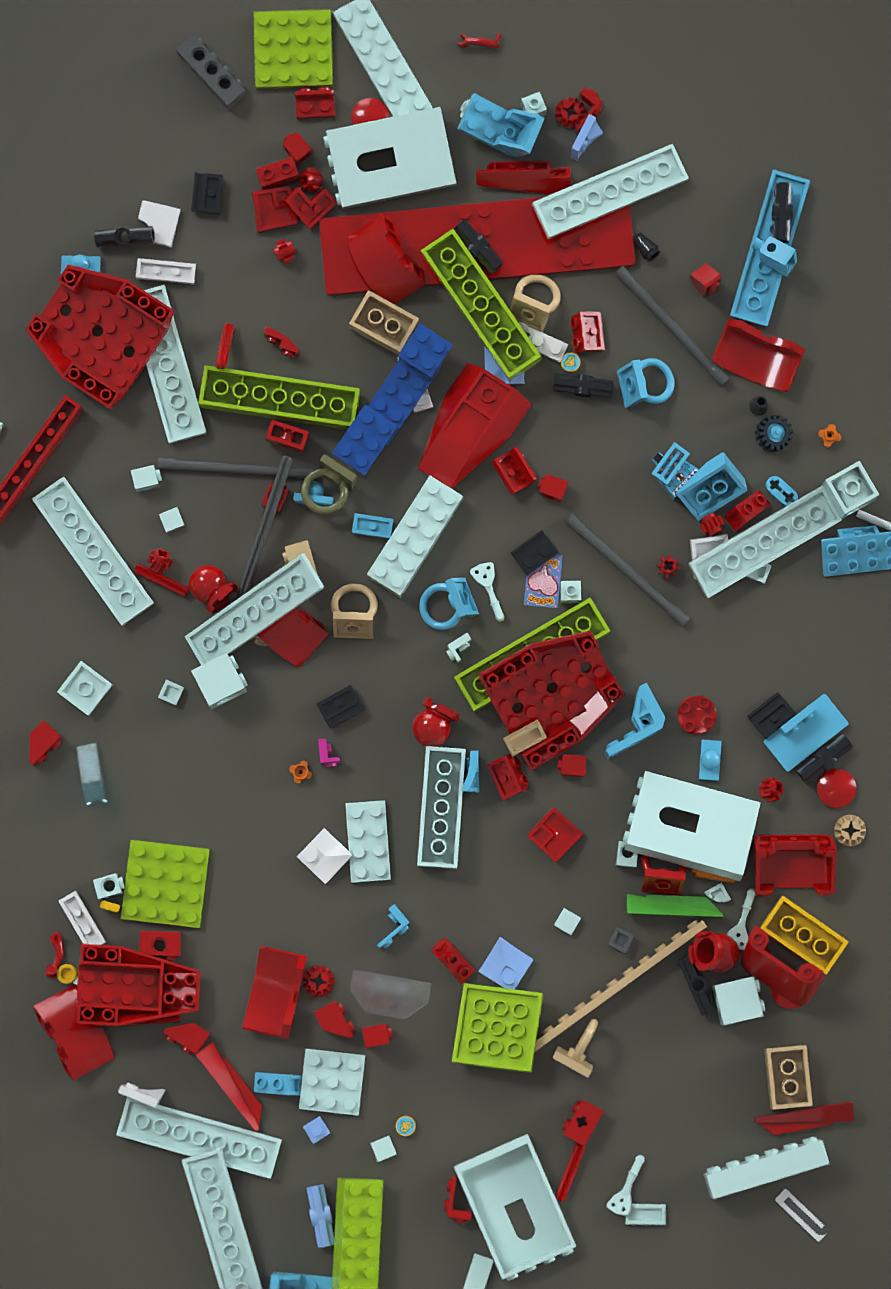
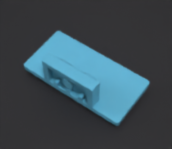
(856, 551)
(805, 732)

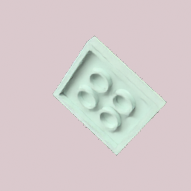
(332, 1082)

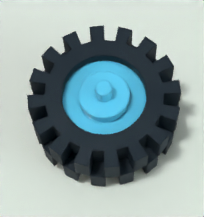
(774, 433)

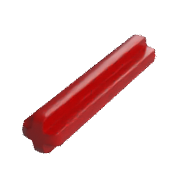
(224, 346)
(161, 580)
(570, 1172)

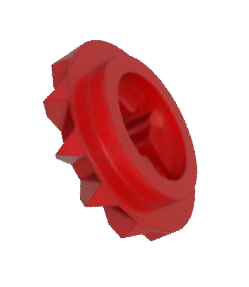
(574, 120)
(323, 989)

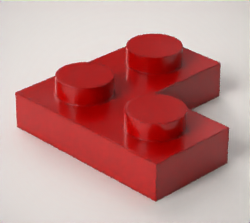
(309, 210)

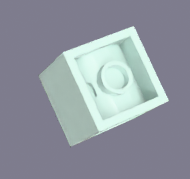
(850, 489)
(220, 680)
(738, 1000)

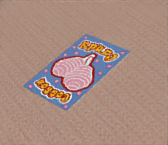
(544, 584)

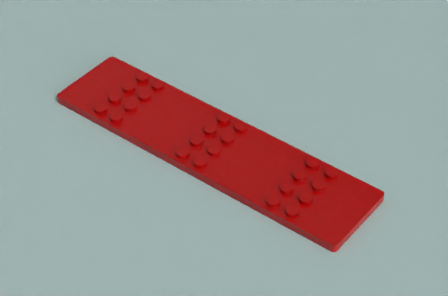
(508, 227)

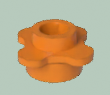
(828, 441)
(295, 770)

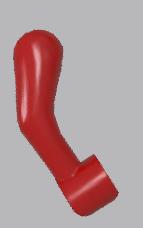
(479, 41)
(56, 940)

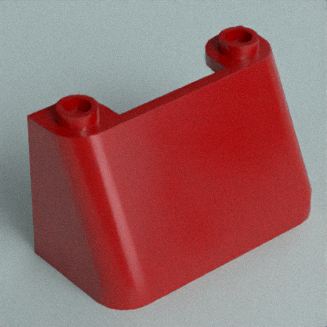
(794, 863)
(794, 986)

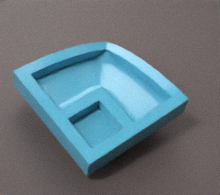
(472, 780)

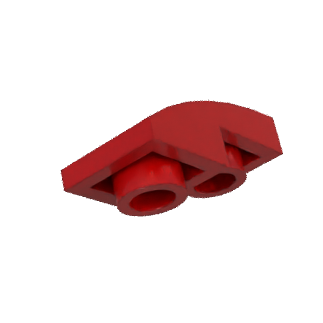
(287, 346)

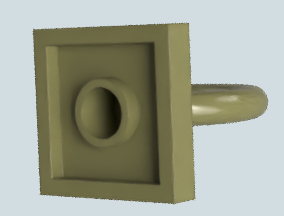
(334, 474)

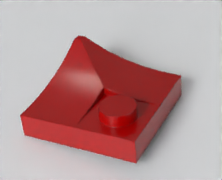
(271, 210)
(555, 834)

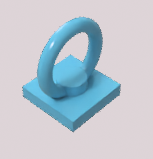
(634, 384)
(459, 597)

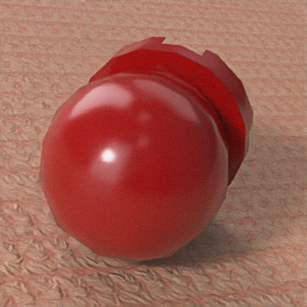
(210, 586)
(433, 724)
(714, 952)

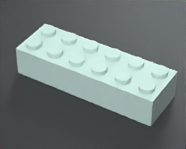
(415, 536)
(441, 807)
(766, 1168)

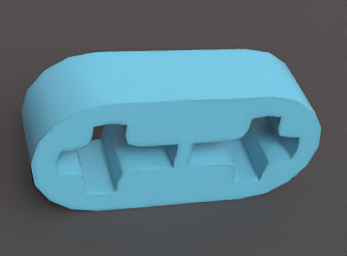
(784, 487)

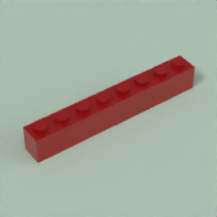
(37, 454)

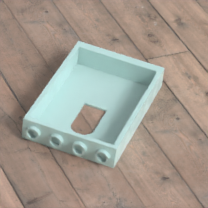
(419, 152)
(721, 832)
(505, 1177)

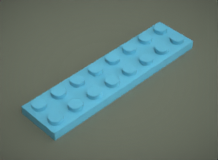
(759, 281)

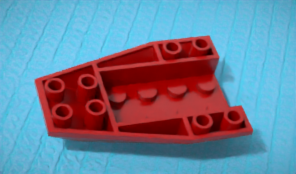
(471, 424)
(131, 987)

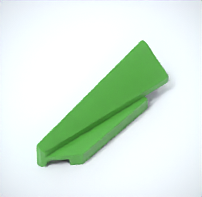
(671, 906)

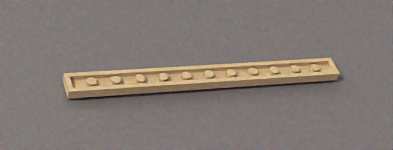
(615, 985)

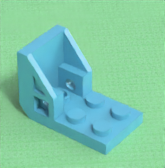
(504, 130)
(644, 709)
(285, 1280)

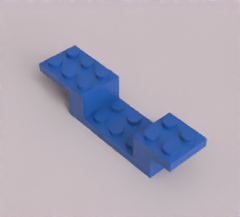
(394, 401)

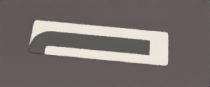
(801, 1215)

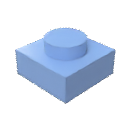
(316, 1129)

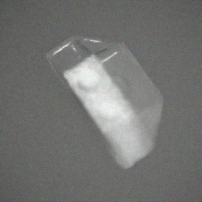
(389, 994)

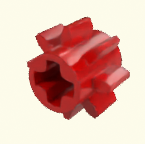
(311, 179)
(284, 251)
(712, 524)
(159, 560)
(667, 572)
(770, 789)

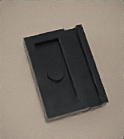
(207, 193)
(534, 553)
(340, 707)
(771, 715)

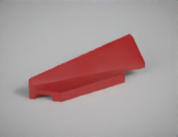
(524, 176)
(231, 1084)
(807, 1118)

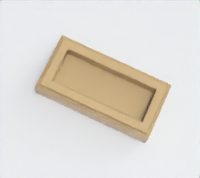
(525, 738)

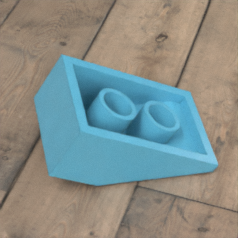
(712, 486)

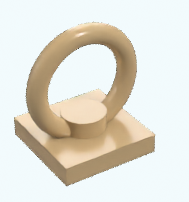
(532, 311)
(353, 623)
(574, 1057)

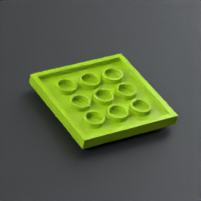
(293, 49)
(165, 884)
(497, 1028)

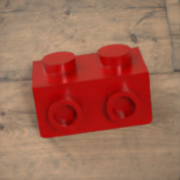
(514, 470)

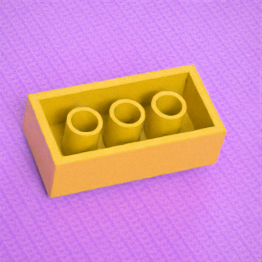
(803, 935)

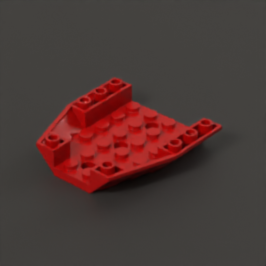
(127, 318)
(567, 711)

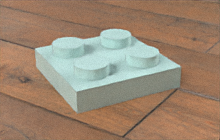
(84, 688)

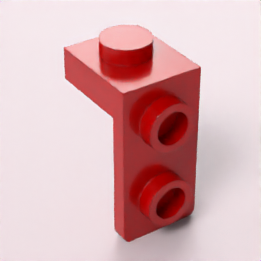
(591, 98)
(453, 960)
(459, 1215)

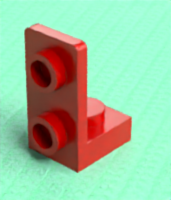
(747, 510)

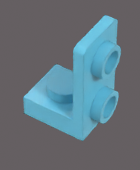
(396, 916)
(277, 1083)

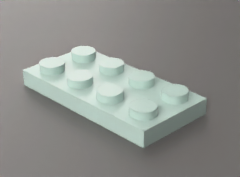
(368, 841)

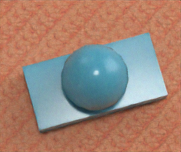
(86, 262)
(316, 494)
(710, 760)

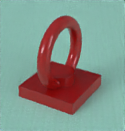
(662, 880)

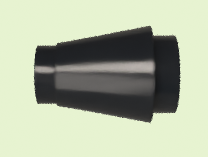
(646, 247)
(759, 409)

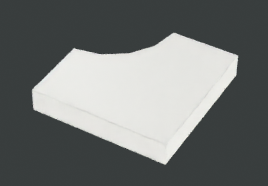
(163, 219)

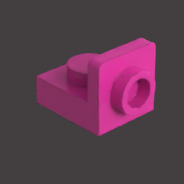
(325, 750)

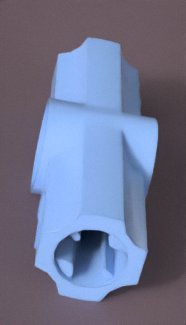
(320, 1215)

